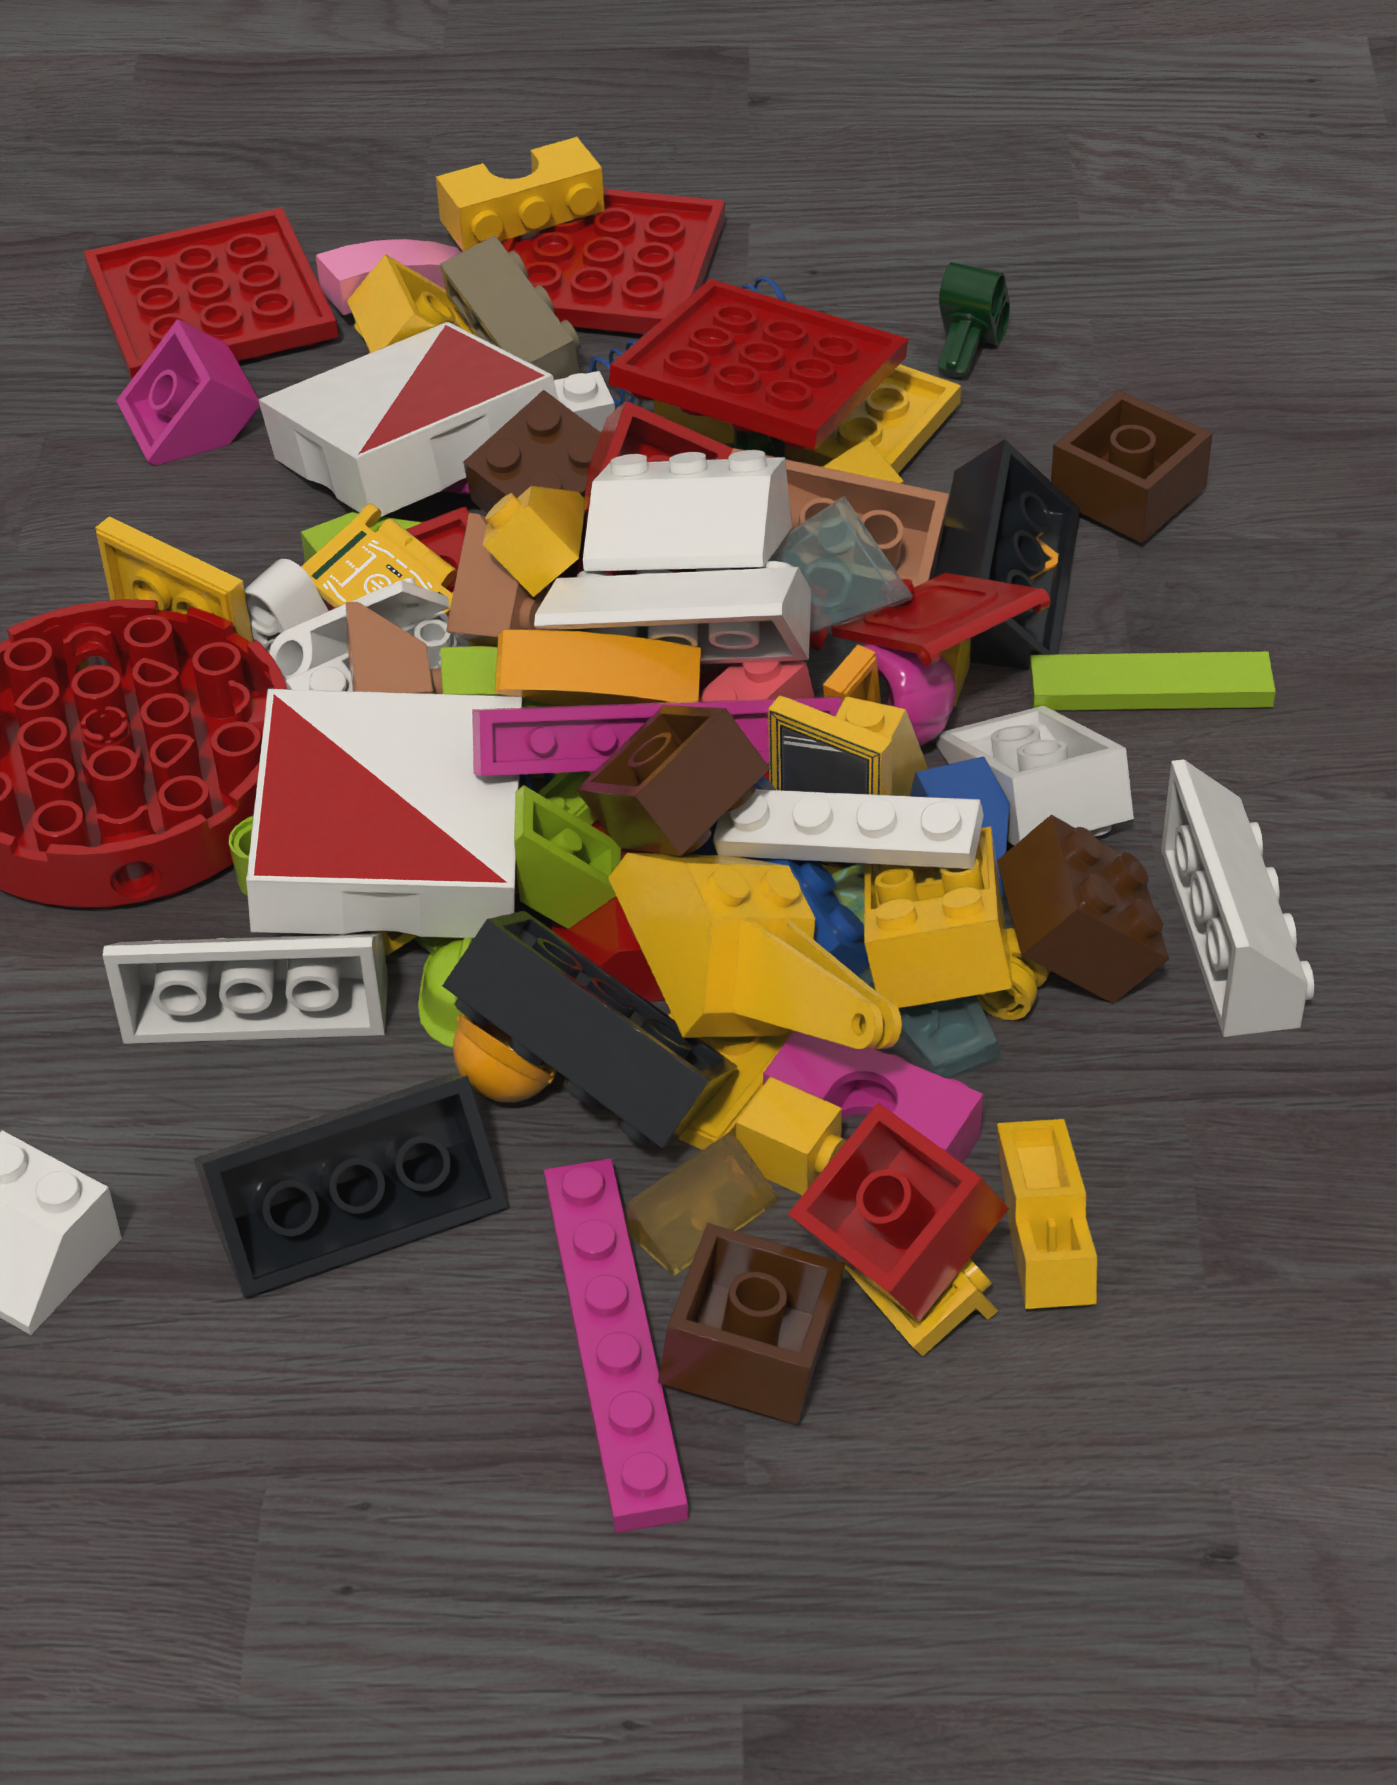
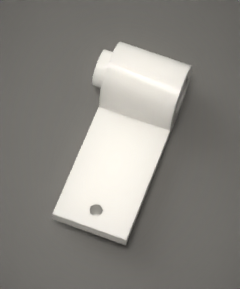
(325, 635)

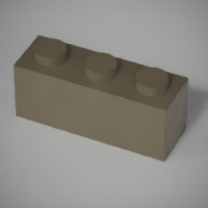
(507, 311)

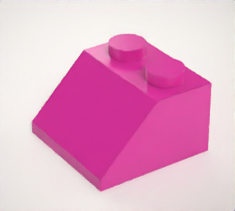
(187, 397)

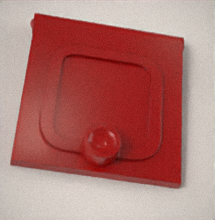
(943, 614)

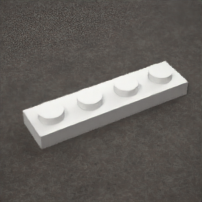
(853, 829)

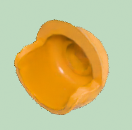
(493, 1066)

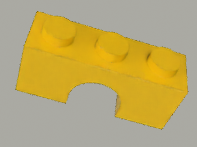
(562, 188)

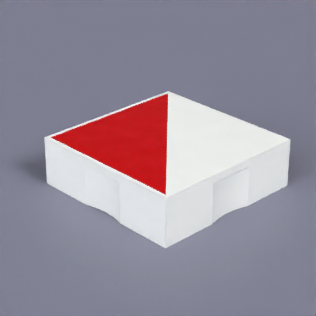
(400, 416)
(378, 817)

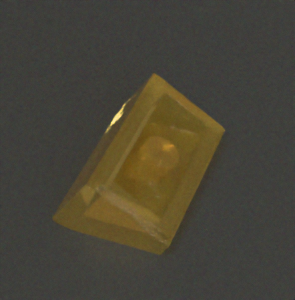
(713, 1188)

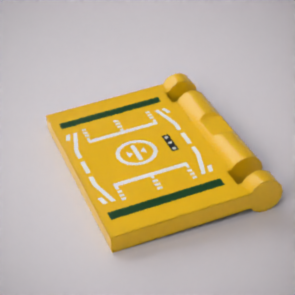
(366, 561)

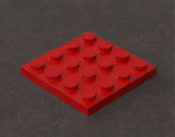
(624, 263)
(226, 278)
(759, 363)

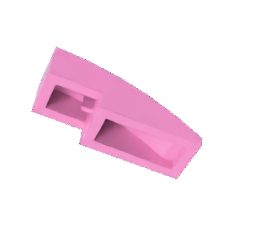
(346, 267)

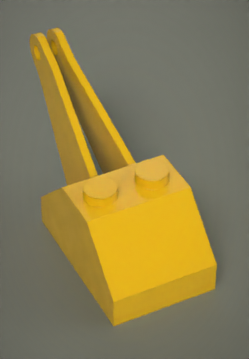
(741, 954)

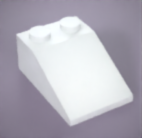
(1048, 769)

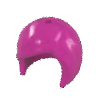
(920, 689)

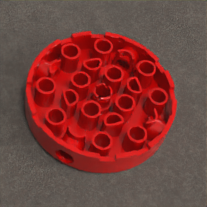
(125, 750)

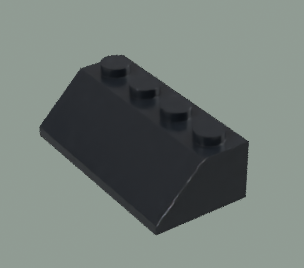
(992, 532)
(587, 1028)
(351, 1183)

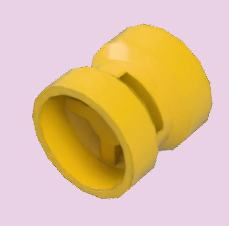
(1026, 977)

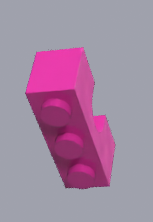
(860, 1078)

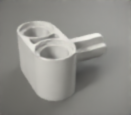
(281, 600)

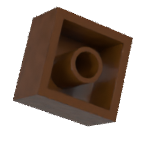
(536, 447)
(1131, 465)
(674, 780)
(1082, 909)
(751, 1323)

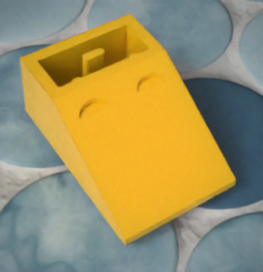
(936, 930)

